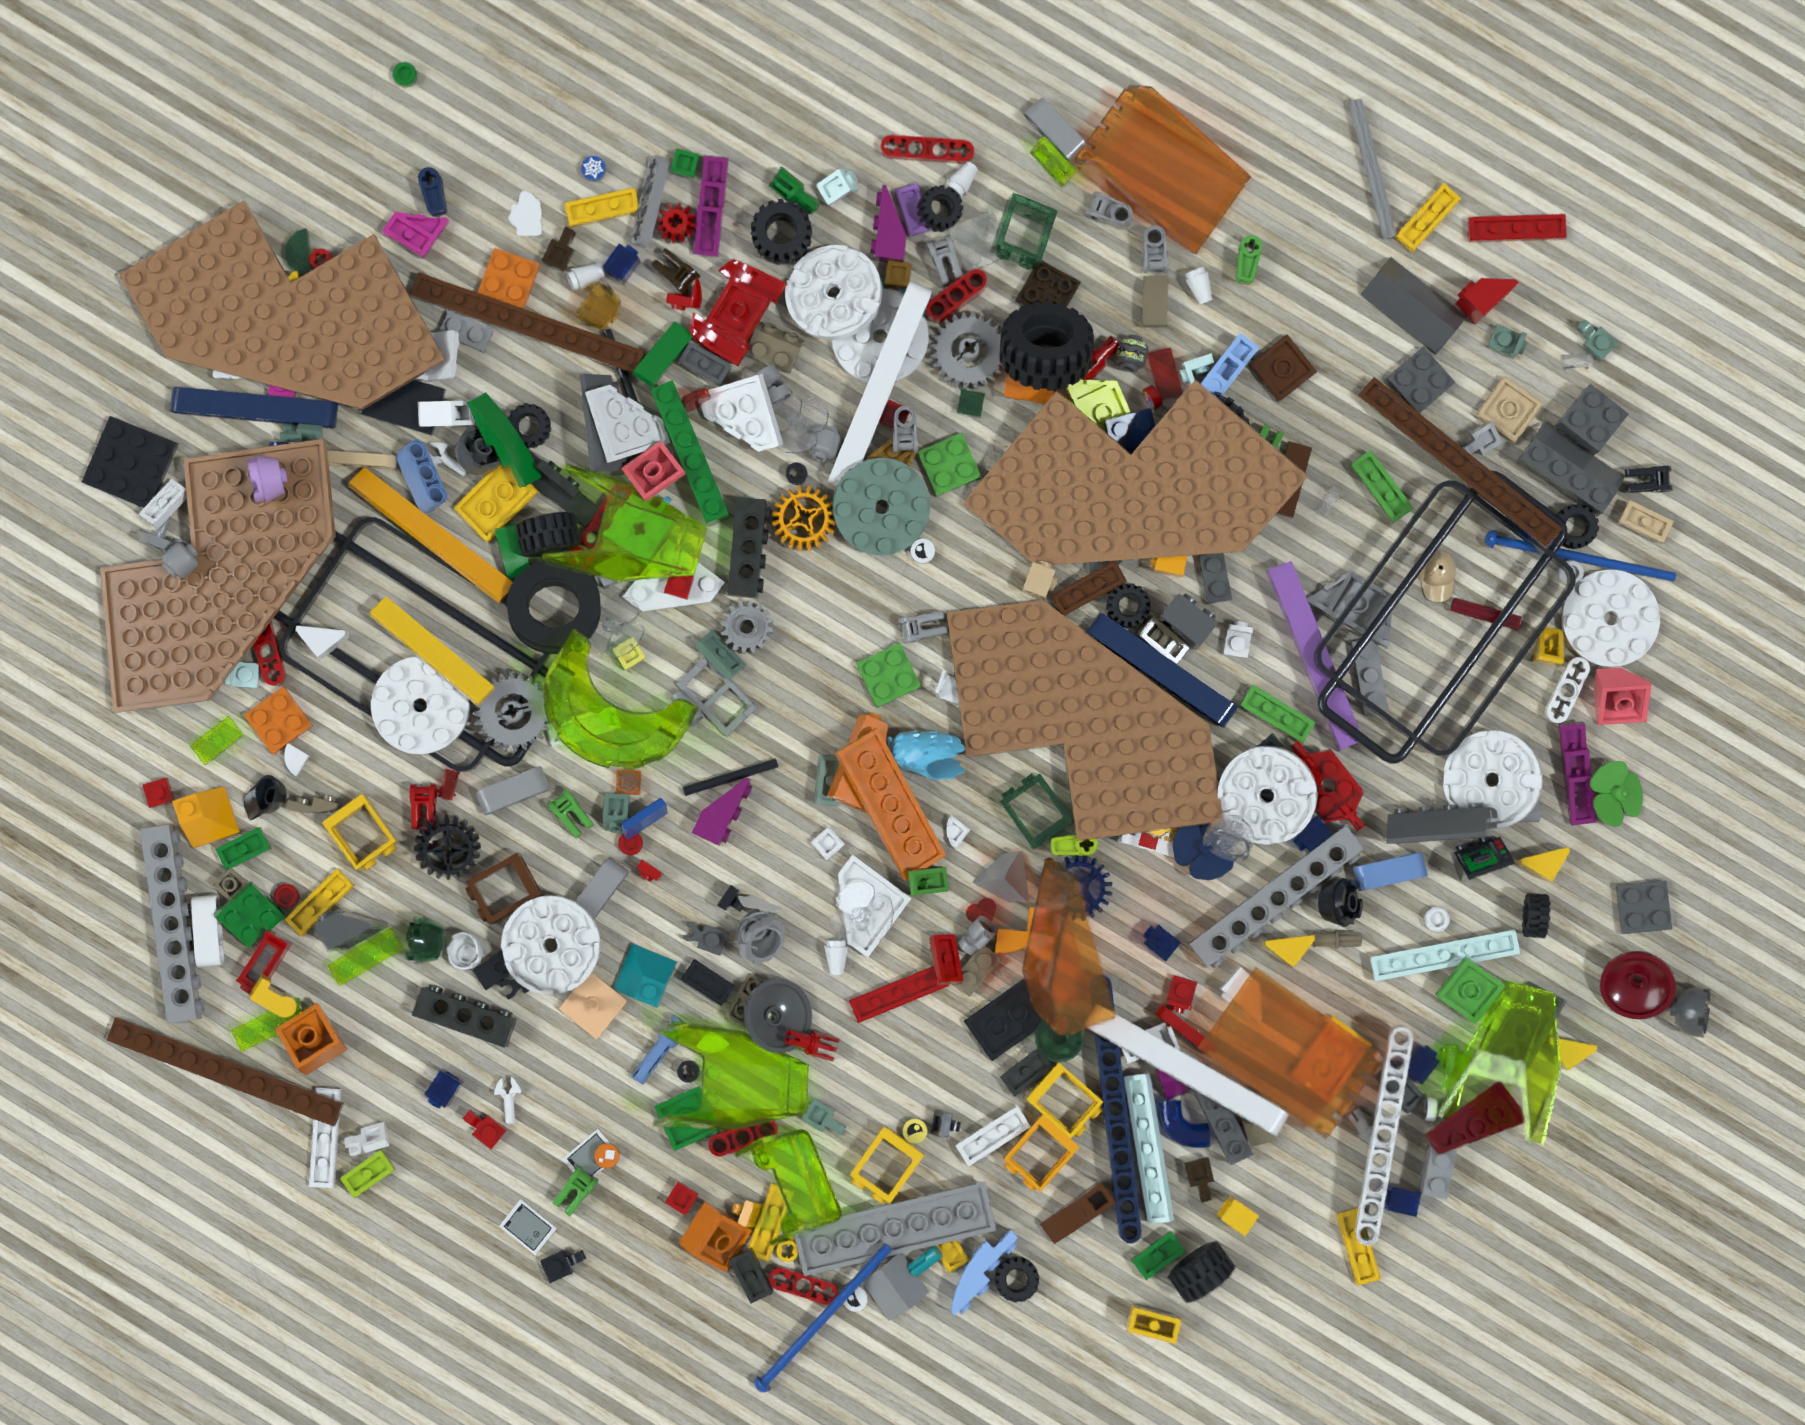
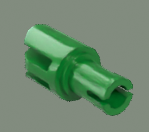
(793, 189)

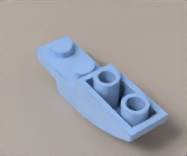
(1230, 365)
(973, 1278)

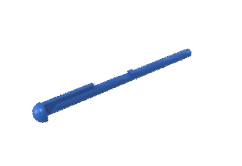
(1492, 538)
(762, 1384)

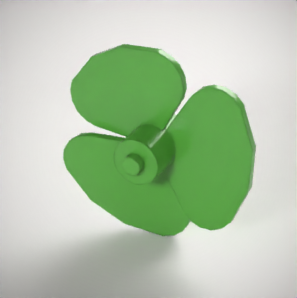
(1616, 787)

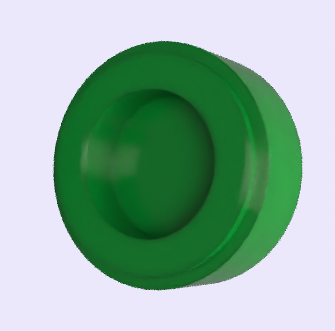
(405, 74)

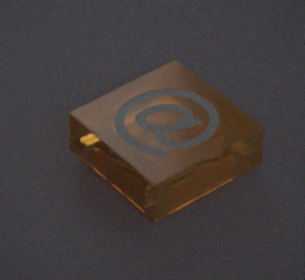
(628, 782)

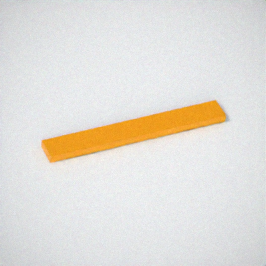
(431, 535)

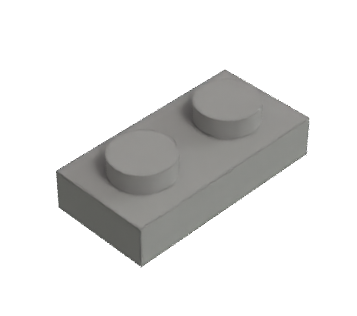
(470, 332)

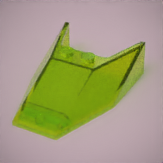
(635, 536)
(1517, 1047)
(739, 1080)

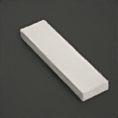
(324, 1147)

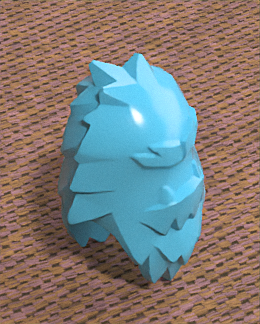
(927, 753)

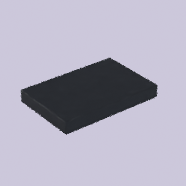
(402, 406)
(1004, 1021)

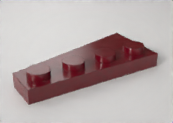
(1480, 1118)

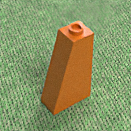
(841, 788)

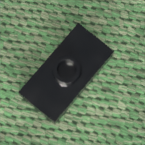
(492, 971)
(707, 982)

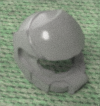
(755, 926)

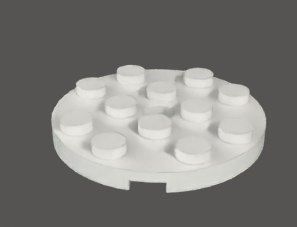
(830, 316)
(860, 351)
(1635, 624)
(411, 730)
(1499, 754)
(1287, 778)
(576, 944)

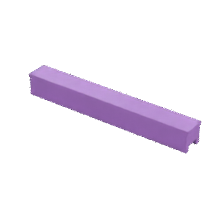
(1306, 638)

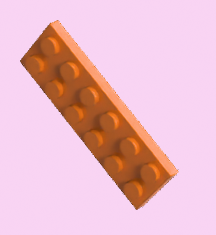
(890, 803)

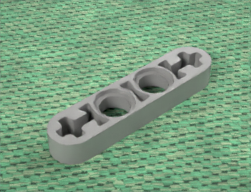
(650, 201)

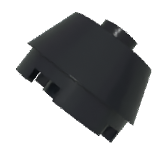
(1340, 902)

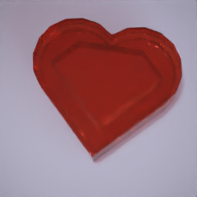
(695, 399)
(985, 907)

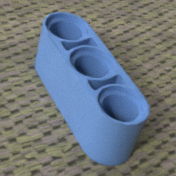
(421, 476)
(1390, 871)

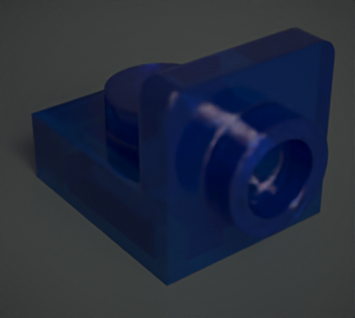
(1160, 941)

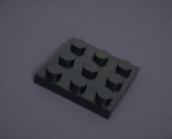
(129, 462)

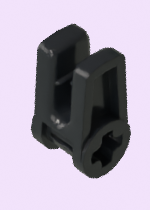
(1658, 478)

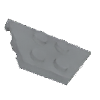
(1337, 595)

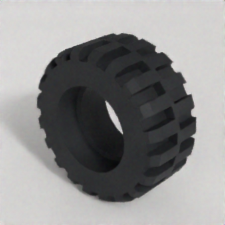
(1041, 365)

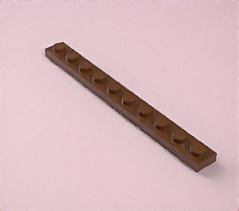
(526, 323)
(1460, 463)
(225, 1071)

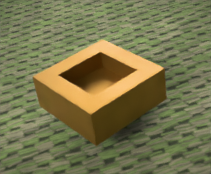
(898, 274)

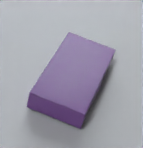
(908, 198)

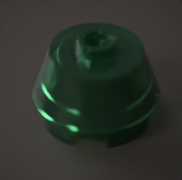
(425, 940)
(1055, 1046)

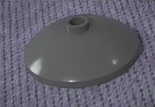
(789, 1011)

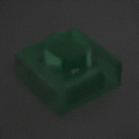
(970, 403)

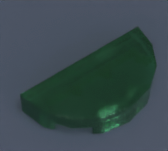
(298, 252)

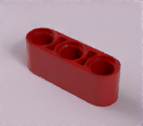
(961, 285)
(733, 1144)

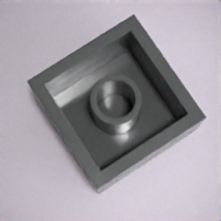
(1591, 419)
(1188, 620)

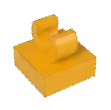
(748, 1212)

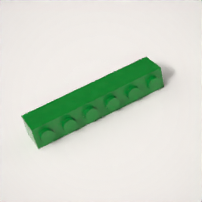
(690, 453)

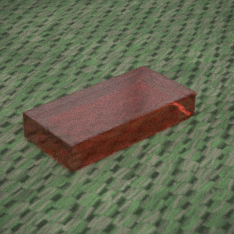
(1165, 373)

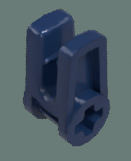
(433, 194)

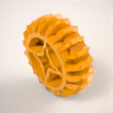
(794, 524)

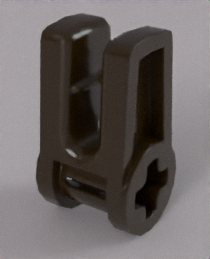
(682, 277)

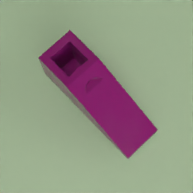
(890, 233)
(717, 817)

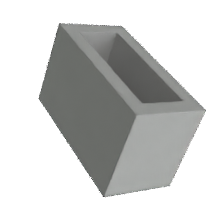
(1436, 1173)

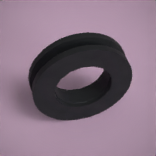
(540, 576)

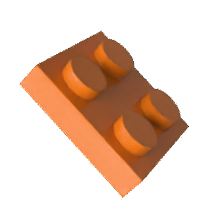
(509, 278)
(278, 720)

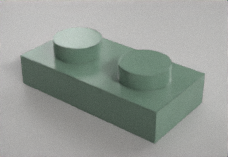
(720, 655)
(825, 774)

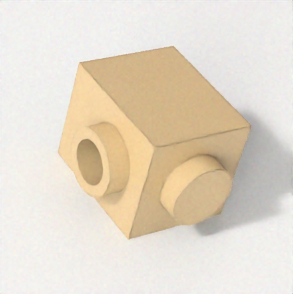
(1040, 580)

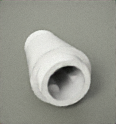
(962, 179)
(584, 276)
(1199, 284)
(836, 955)

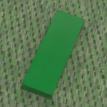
(663, 354)

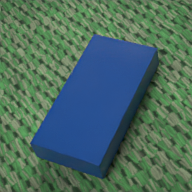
(644, 818)

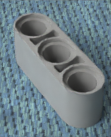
(1055, 129)
(512, 790)
(602, 887)

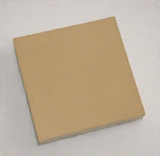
(1509, 409)

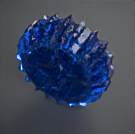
(1095, 872)

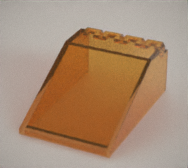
(1162, 167)
(1062, 958)
(1290, 1052)

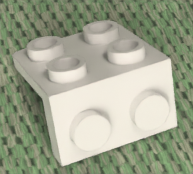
(448, 344)

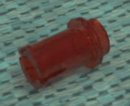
(448, 785)

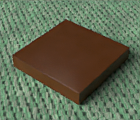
(1282, 368)

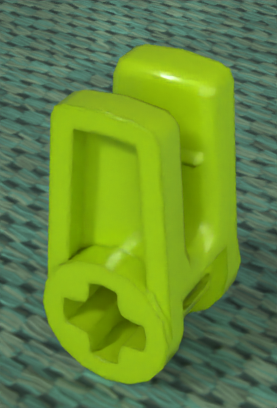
(1070, 846)

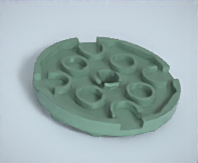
(856, 500)

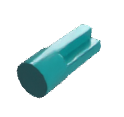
(925, 1261)

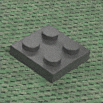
(1420, 380)
(1643, 907)

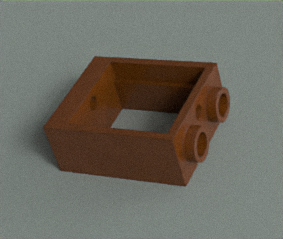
(525, 876)

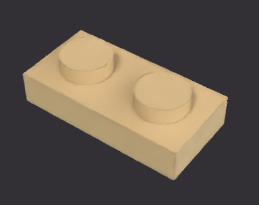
(1645, 522)

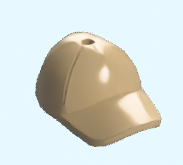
(1438, 583)

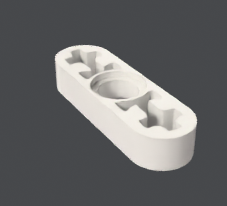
(1568, 671)

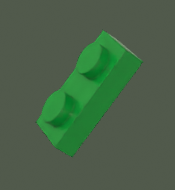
(243, 848)
(1158, 1255)

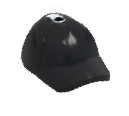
(265, 797)

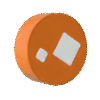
(607, 1155)

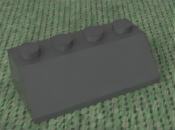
(597, 458)
(1571, 469)
(1439, 825)
(344, 930)

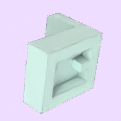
(838, 185)
(1198, 365)
(244, 675)

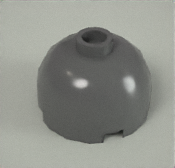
(474, 454)
(1692, 1011)

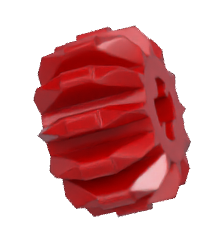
(670, 217)

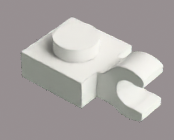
(370, 1139)

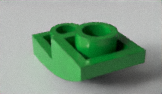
(510, 552)

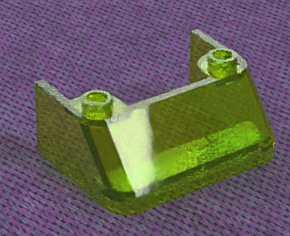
(800, 1181)

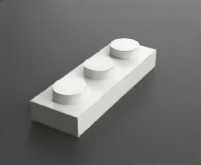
(992, 1135)

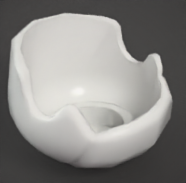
(464, 951)

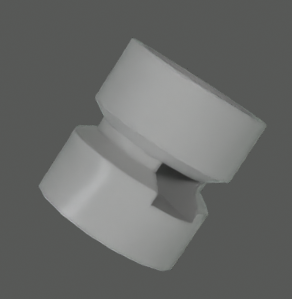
(777, 389)

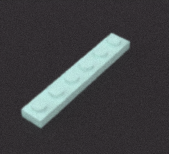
(1444, 955)
(1149, 1148)

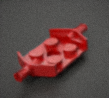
(1346, 796)

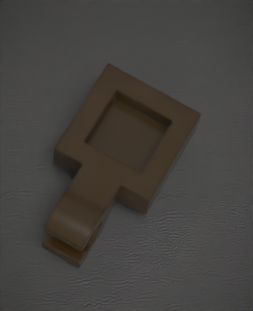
(558, 252)
(1199, 1174)

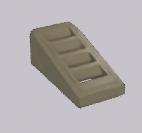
(1159, 626)

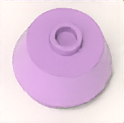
(266, 478)

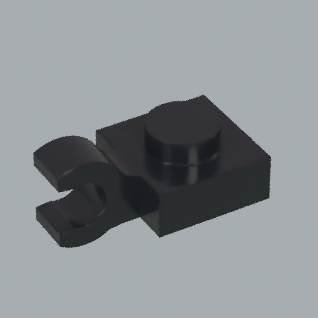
(559, 1265)

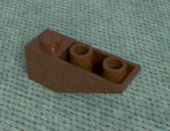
(1077, 1212)

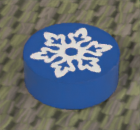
(593, 168)

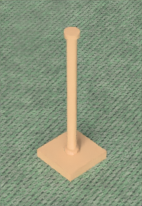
(593, 1005)

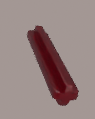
(1483, 612)

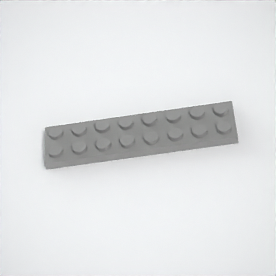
(901, 1225)

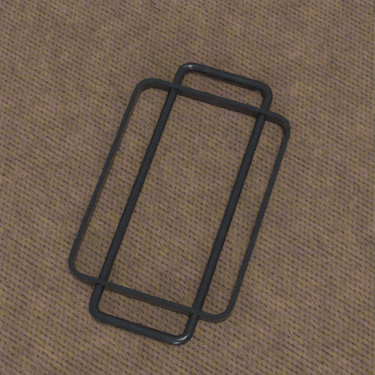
(349, 545)
(1415, 737)

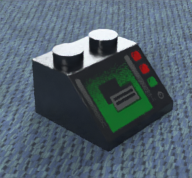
(1481, 858)

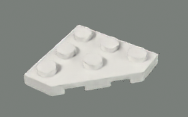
(745, 412)
(623, 424)
(650, 593)
(857, 871)

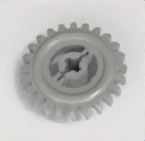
(951, 366)
(490, 719)

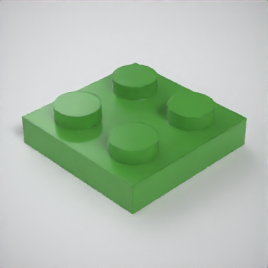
(949, 464)
(888, 675)
(1470, 989)

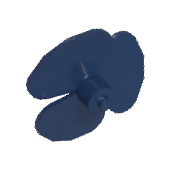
(1190, 849)

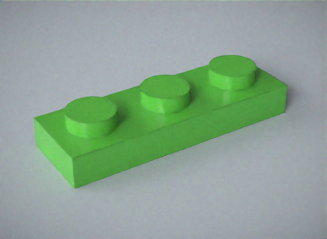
(1381, 486)
(1277, 714)

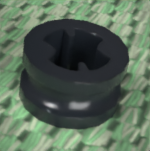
(799, 480)
(696, 1072)

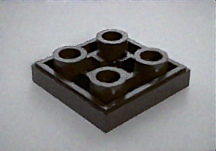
(1049, 285)

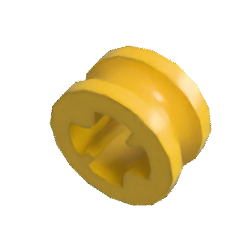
(794, 1251)

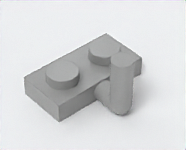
(156, 538)

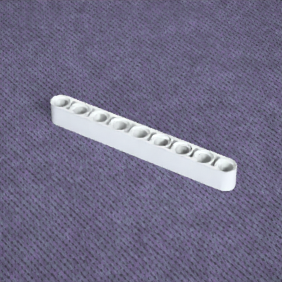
(881, 380)
(1192, 1073)
(1385, 1147)

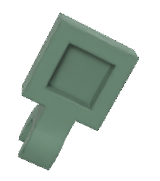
(1598, 341)
(302, 433)
(820, 1117)

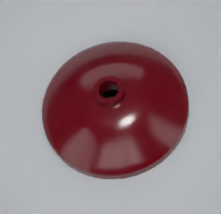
(1636, 997)

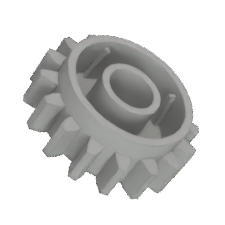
(742, 615)

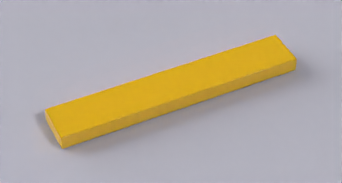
(432, 651)

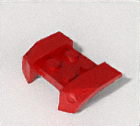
(736, 311)

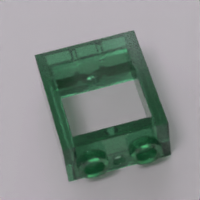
(1033, 211)
(1028, 782)

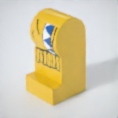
(270, 998)

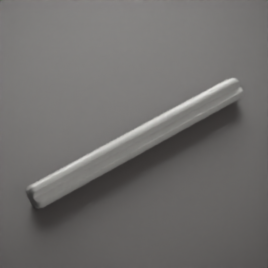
(1372, 168)

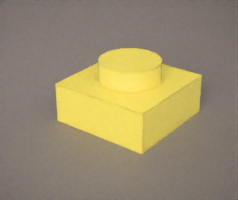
(633, 658)

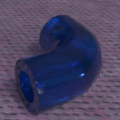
(1179, 1129)

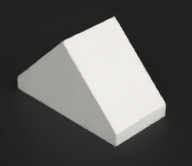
(322, 640)

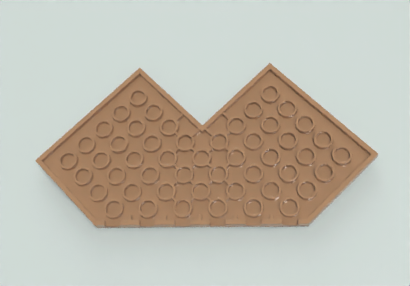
(330, 335)
(1186, 490)
(187, 634)
(1128, 745)

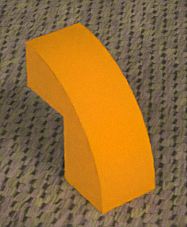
(1013, 940)

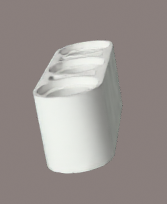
(207, 931)

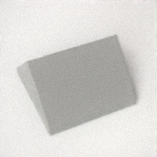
(895, 1287)

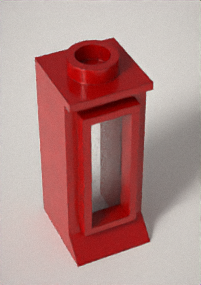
(264, 960)

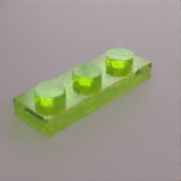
(365, 957)
(261, 1028)

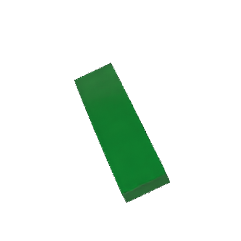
(502, 435)

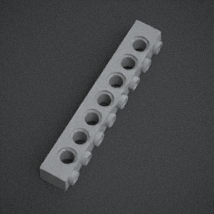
(152, 839)
(1341, 839)

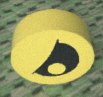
(914, 1130)

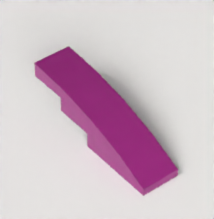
(711, 205)
(1577, 773)

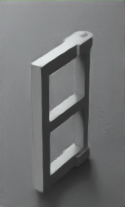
(752, 707)

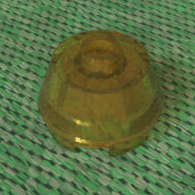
(599, 307)

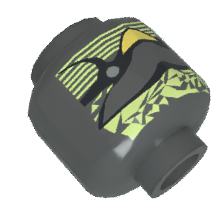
(1131, 353)

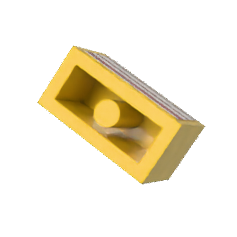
(1153, 1324)

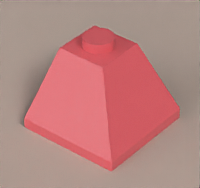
(653, 471)
(1620, 696)

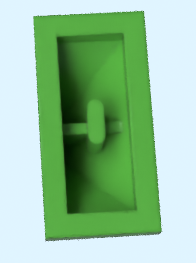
(928, 881)

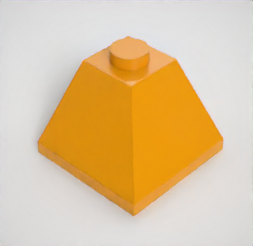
(206, 816)

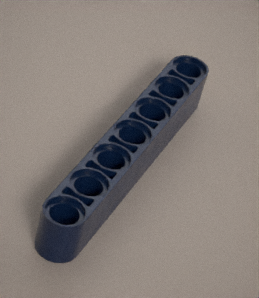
(253, 407)
(1162, 670)

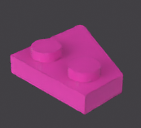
(415, 232)

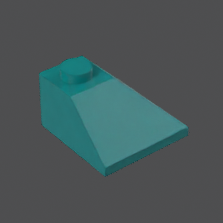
(645, 975)

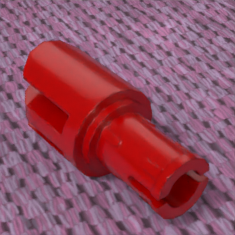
(1100, 356)
(811, 1042)

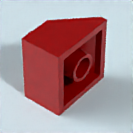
(1481, 297)

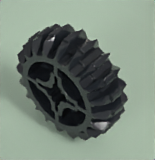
(456, 847)

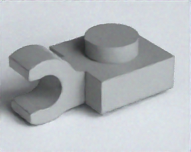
(1482, 439)

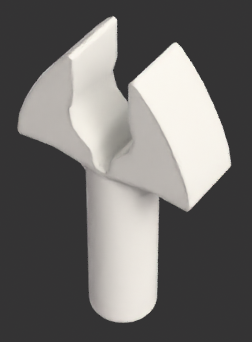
(446, 459)
(508, 1098)

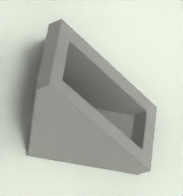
(1006, 878)

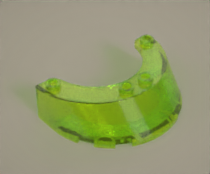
(597, 727)

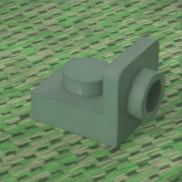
(1507, 342)
(615, 811)

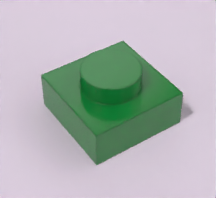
(684, 163)

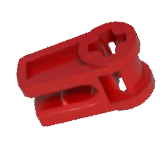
(417, 800)

